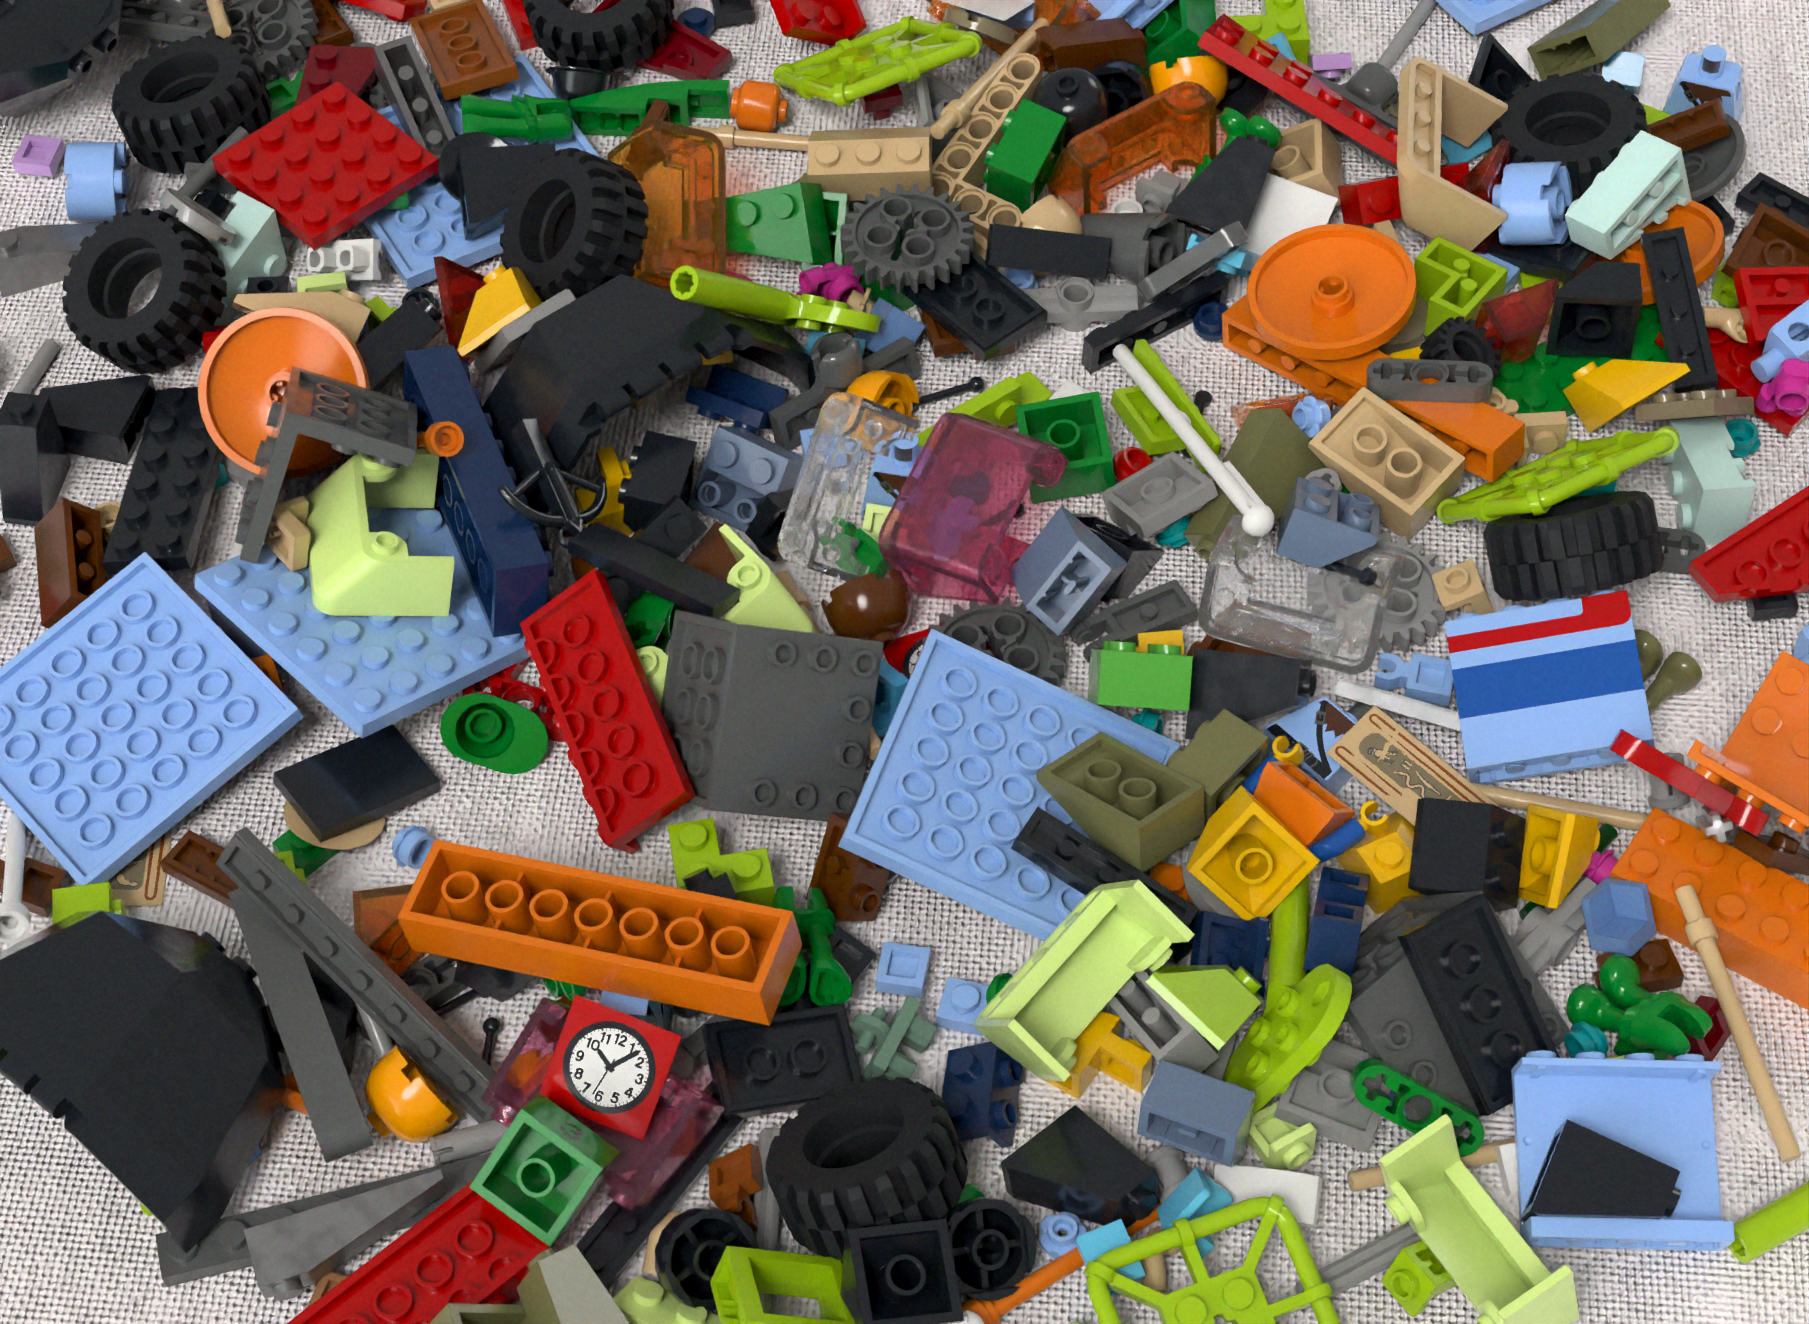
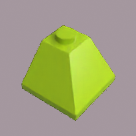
(1209, 997)

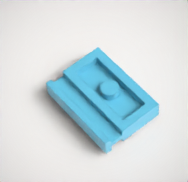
(1236, 263)

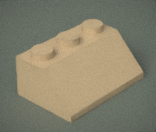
(870, 159)

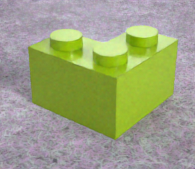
(1281, 17)
(1455, 282)
(696, 847)

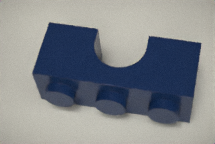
(1337, 920)

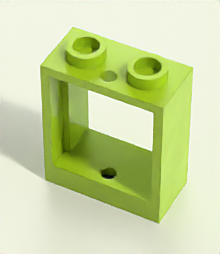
(753, 1271)

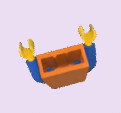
(1307, 807)

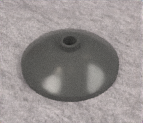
(1715, 163)

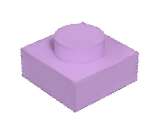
(1330, 64)
(38, 155)

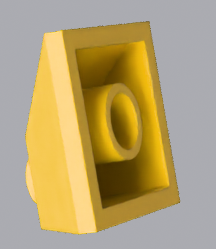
(494, 306)
(1617, 387)
(1555, 853)
(1249, 857)
(1387, 862)

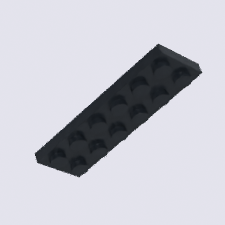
(167, 486)

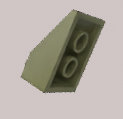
(1126, 800)

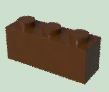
(68, 558)

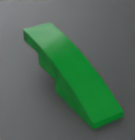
(622, 109)

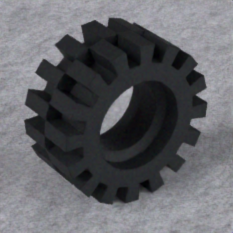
(1466, 340)

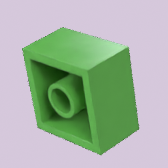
(1140, 679)

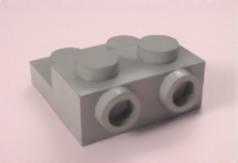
(1158, 496)
(1326, 1099)

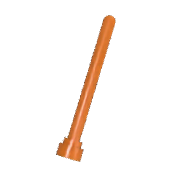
(441, 439)
(1041, 1279)

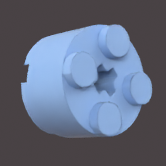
(95, 180)
(1534, 203)

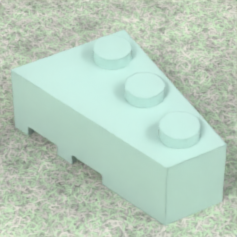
(1629, 195)
(253, 252)
(1708, 480)

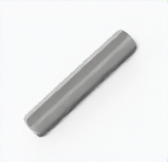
(1366, 1260)

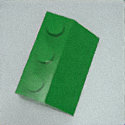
(1177, 31)

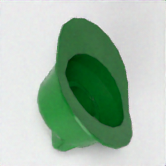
(494, 733)

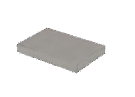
(511, 336)

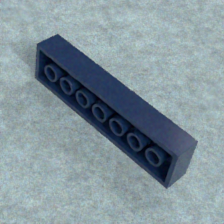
(493, 540)

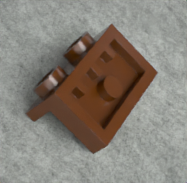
(847, 880)

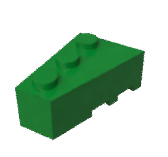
(780, 223)

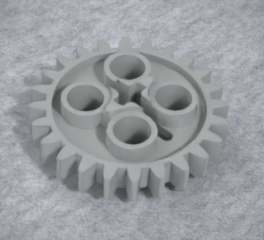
(1417, 603)

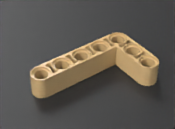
(967, 150)

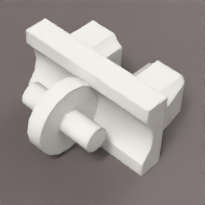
(355, 257)

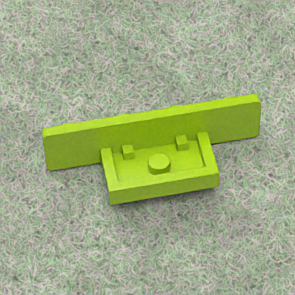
(999, 401)
(1144, 419)

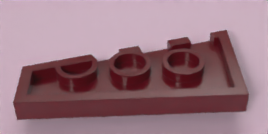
(683, 53)
(346, 64)

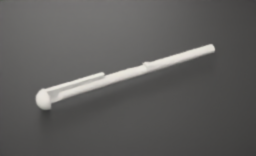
(1258, 517)

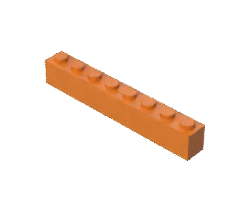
(1475, 430)

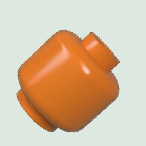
(758, 106)

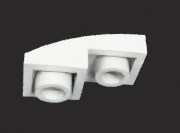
(1299, 1189)

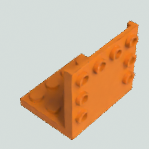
(1768, 747)

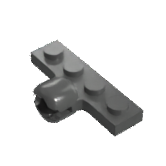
(166, 20)
(1370, 89)
(836, 365)

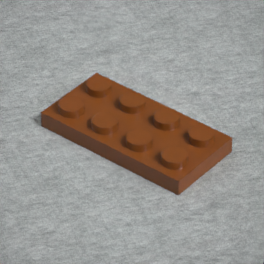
(463, 49)

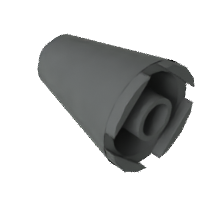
(1138, 241)

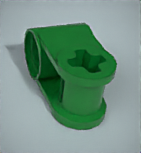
(650, 621)

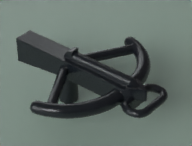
(550, 479)

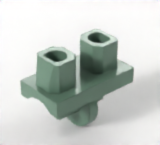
(904, 1027)

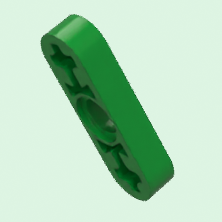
(1392, 1079)

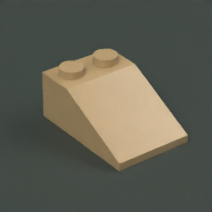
(1309, 157)
(342, 309)
(1389, 461)

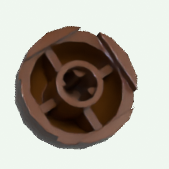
(870, 607)

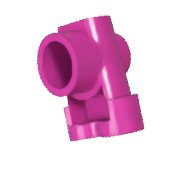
(830, 281)
(1787, 390)

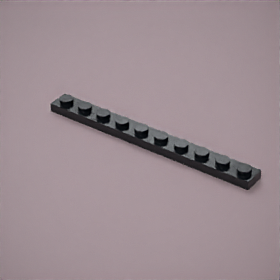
(623, 1232)

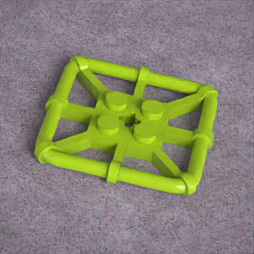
(877, 60)
(1558, 476)
(1231, 1295)

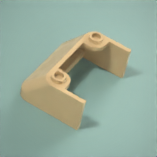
(1433, 105)

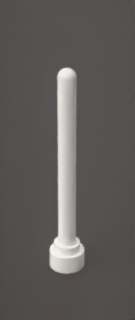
(13, 914)

